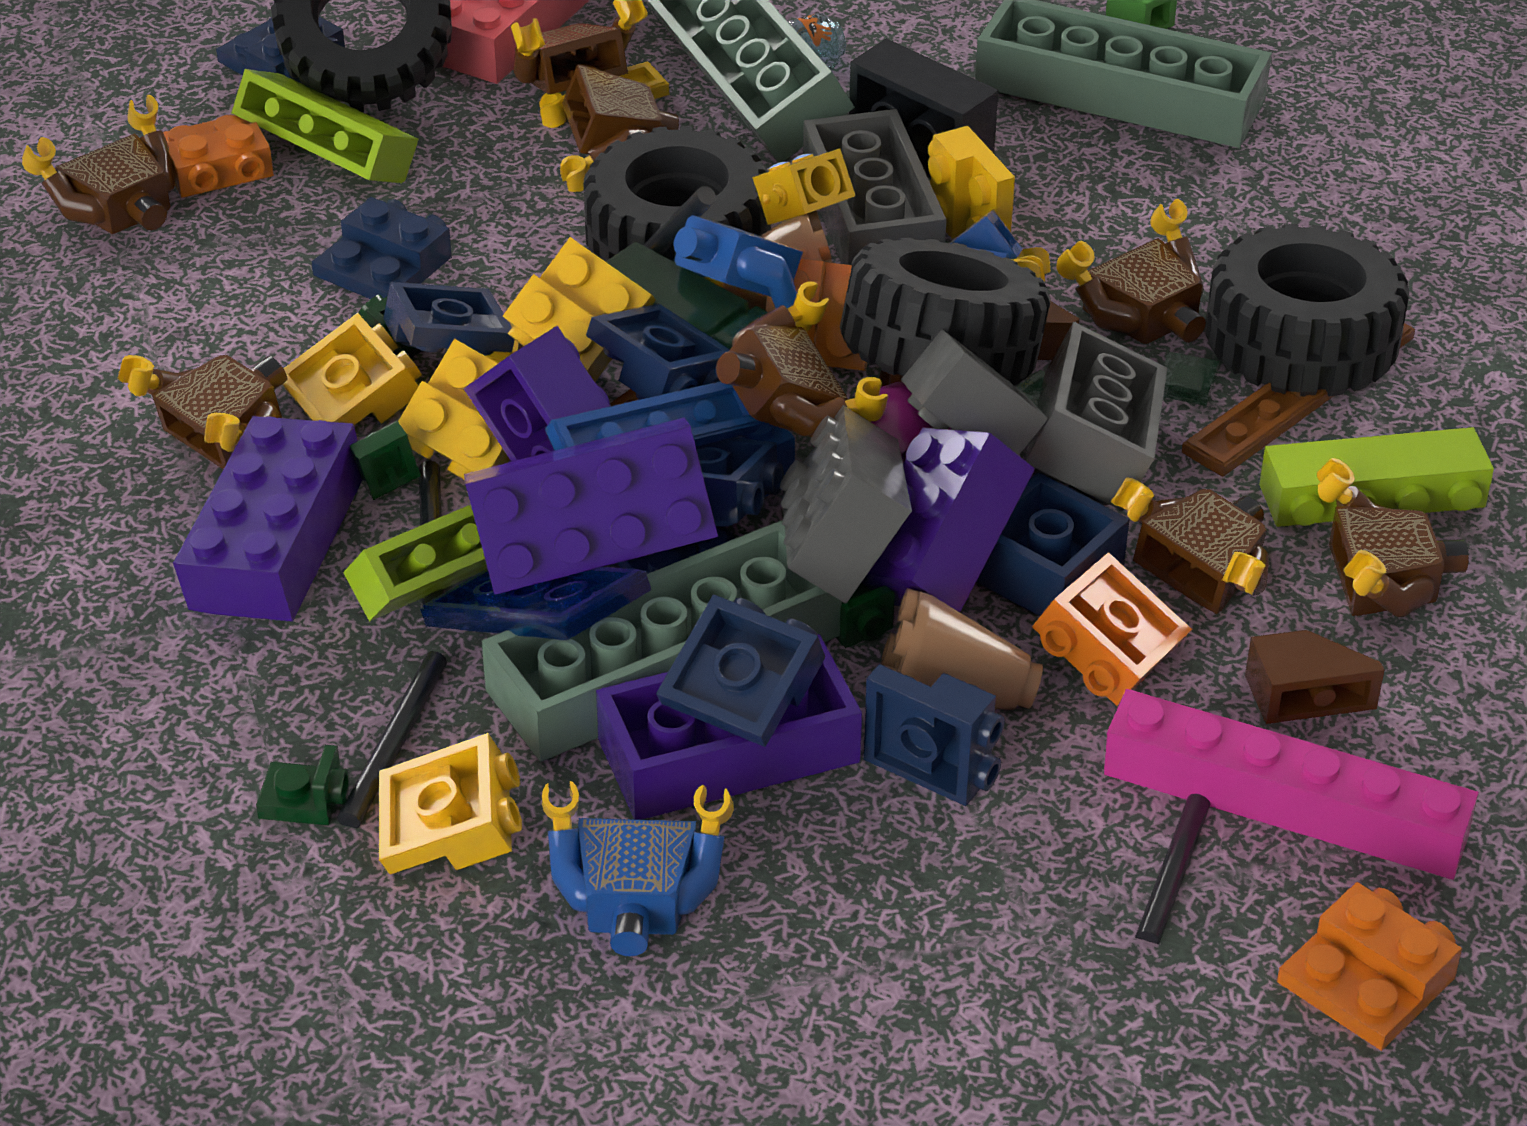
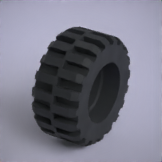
(368, 74)
(654, 173)
(914, 288)
(1306, 309)

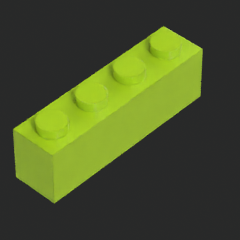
(325, 126)
(1395, 471)
(417, 563)

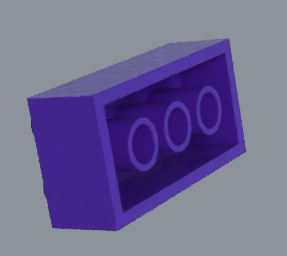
(590, 505)
(269, 519)
(668, 754)

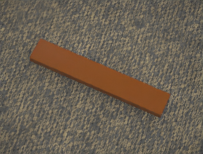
(1255, 424)

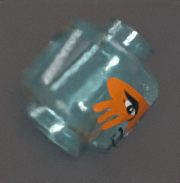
(822, 36)

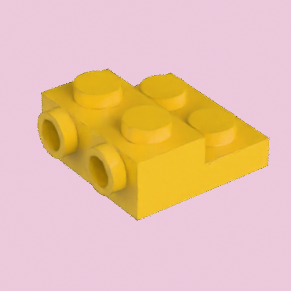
(968, 180)
(568, 296)
(352, 375)
(445, 418)
(448, 806)

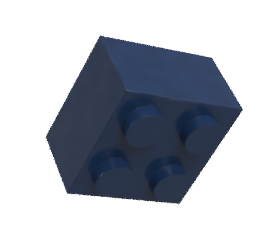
(1051, 543)

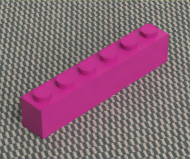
(1290, 783)

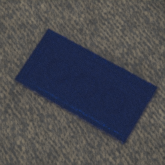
(542, 610)

